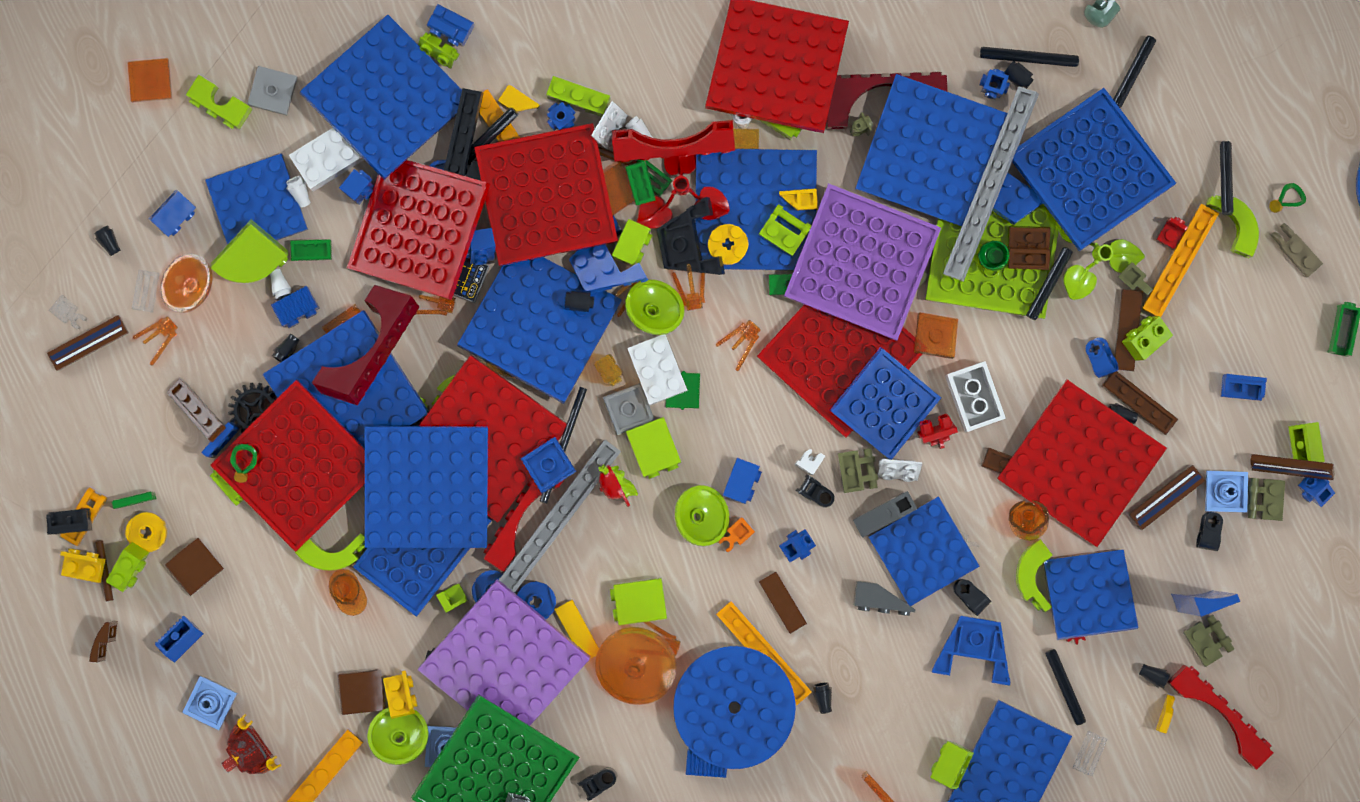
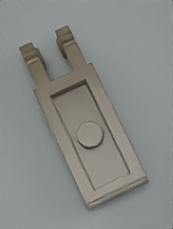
(1297, 251)

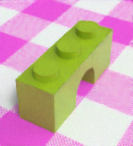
(203, 93)
(577, 95)

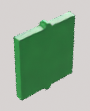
(690, 398)

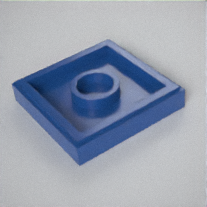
(219, 443)
(548, 465)

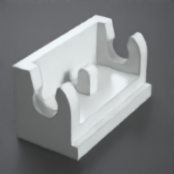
(807, 464)

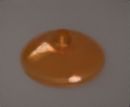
(186, 283)

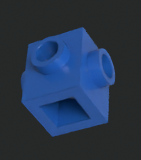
(998, 77)
(566, 122)
(1316, 490)
(797, 545)

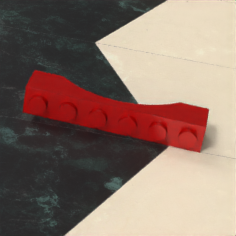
(632, 145)
(503, 549)
(1249, 745)

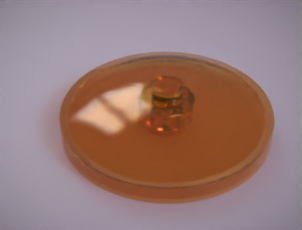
(636, 665)

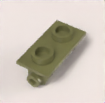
(861, 125)

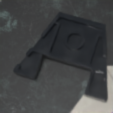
(681, 245)

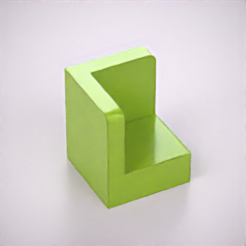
(452, 597)

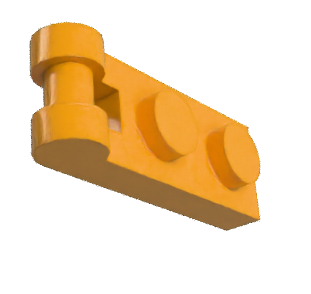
(76, 537)

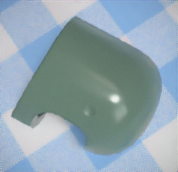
(1101, 12)

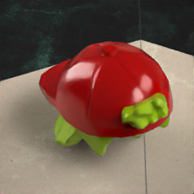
(615, 485)

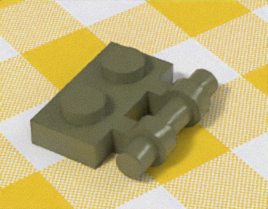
(851, 471)
(1272, 499)
(1204, 645)

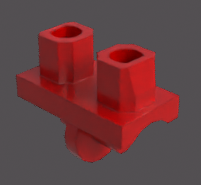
(938, 434)

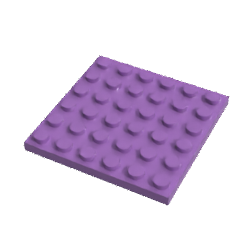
(862, 262)
(505, 656)

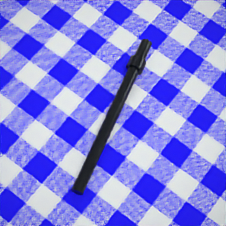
(568, 431)

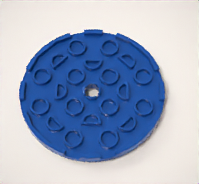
(764, 712)

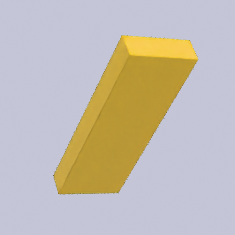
(577, 628)

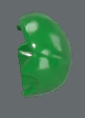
(994, 255)

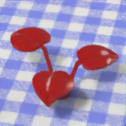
(657, 213)

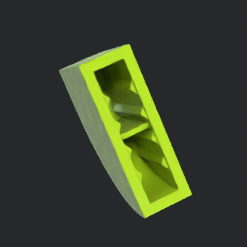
(250, 255)

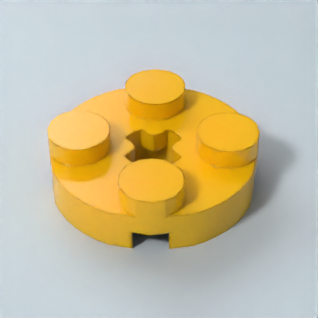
(735, 235)
(156, 526)

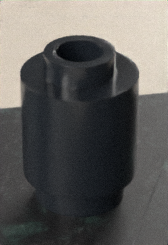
(1019, 75)
(579, 301)

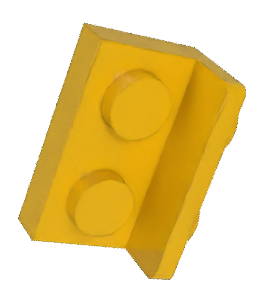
(81, 566)
(399, 695)

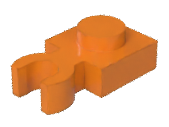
(739, 532)

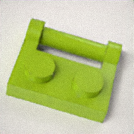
(782, 236)

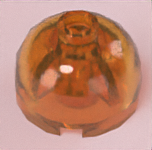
(1028, 520)

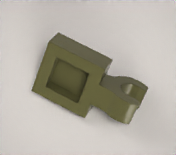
(1134, 277)

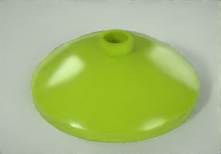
(658, 299)
(711, 515)
(385, 731)

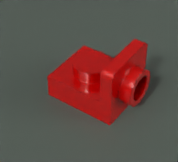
(1172, 232)

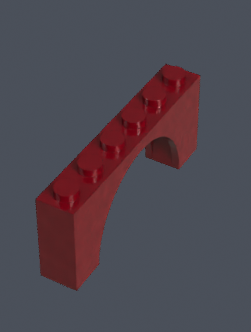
(850, 89)
(353, 380)

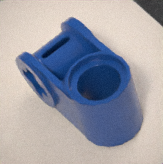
(1101, 359)

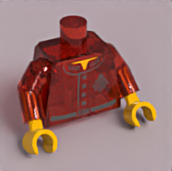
(248, 750)

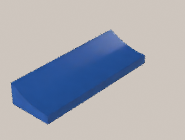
(1204, 603)

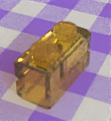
(609, 370)

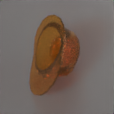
(347, 592)

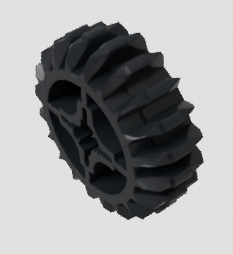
(241, 402)

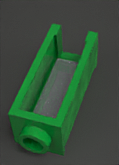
(1344, 329)

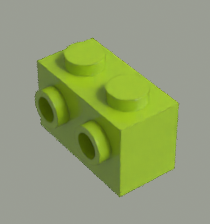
(631, 243)
(1147, 338)
(1306, 442)
(127, 567)
(951, 764)

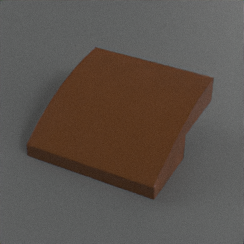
(1029, 247)
(194, 566)
(105, 635)
(361, 692)

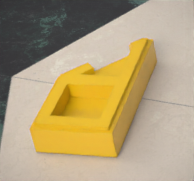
(515, 99)
(801, 199)
(1166, 715)

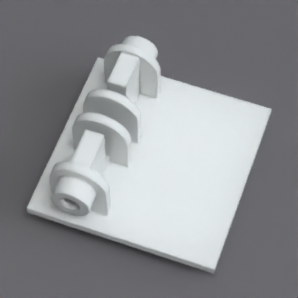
(613, 119)
(899, 469)

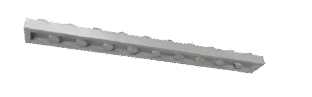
(991, 183)
(558, 517)

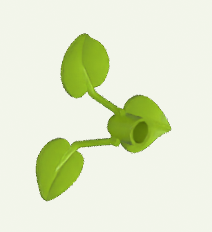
(1120, 253)

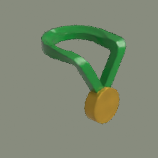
(1277, 205)
(241, 475)

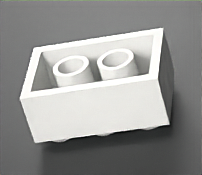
(325, 159)
(657, 369)
(975, 396)

